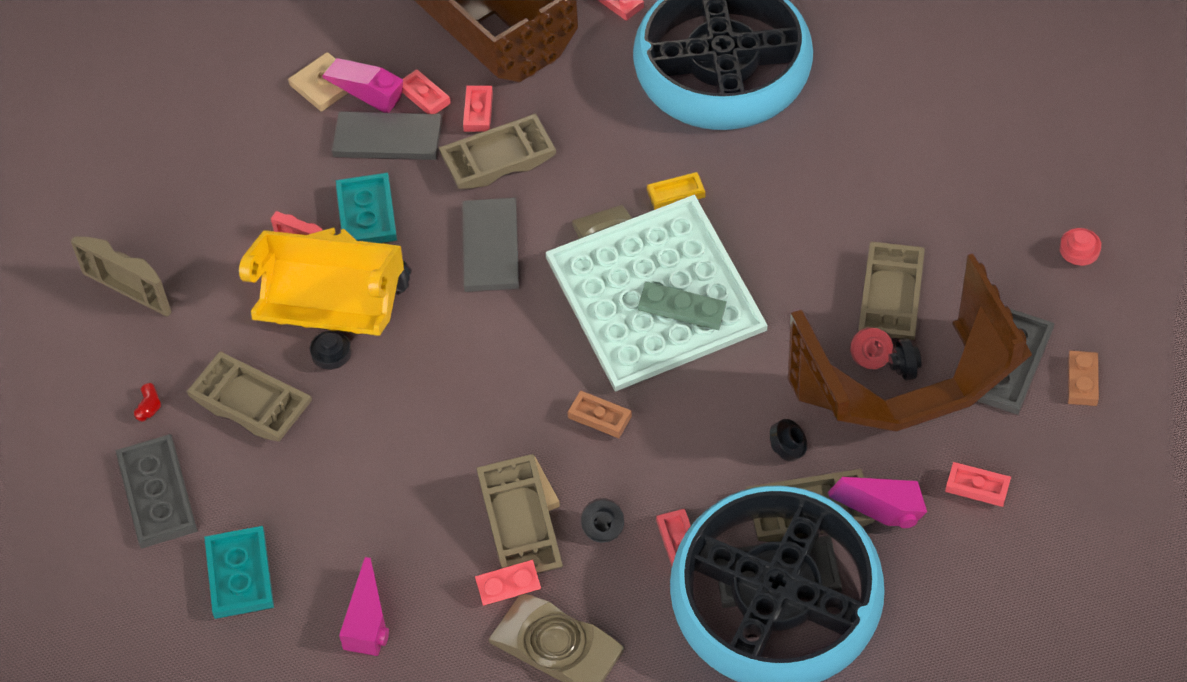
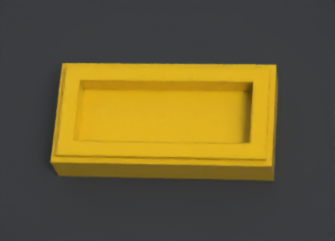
(675, 189)

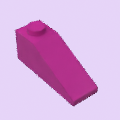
(366, 82)
(882, 499)
(364, 622)

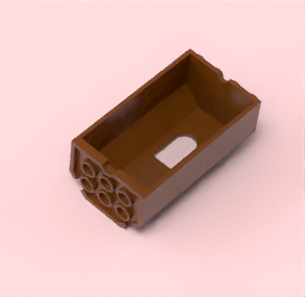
(535, 36)

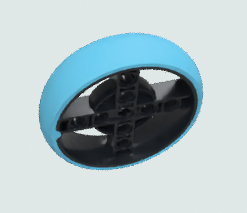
(723, 56)
(810, 516)

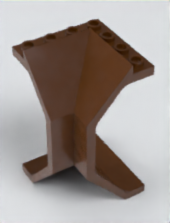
(990, 354)

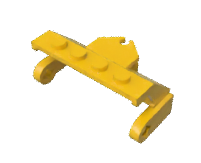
(323, 280)

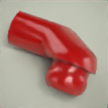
(150, 403)

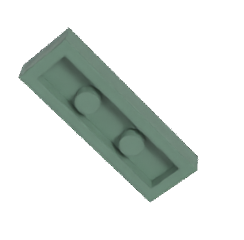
(682, 305)

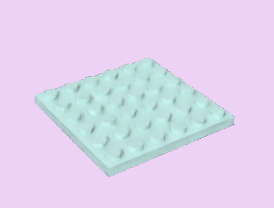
(663, 247)

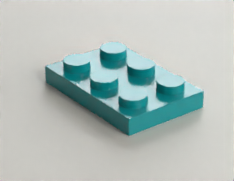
(367, 208)
(238, 572)

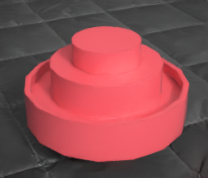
(1080, 246)
(871, 348)

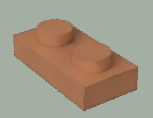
(1083, 378)
(599, 414)

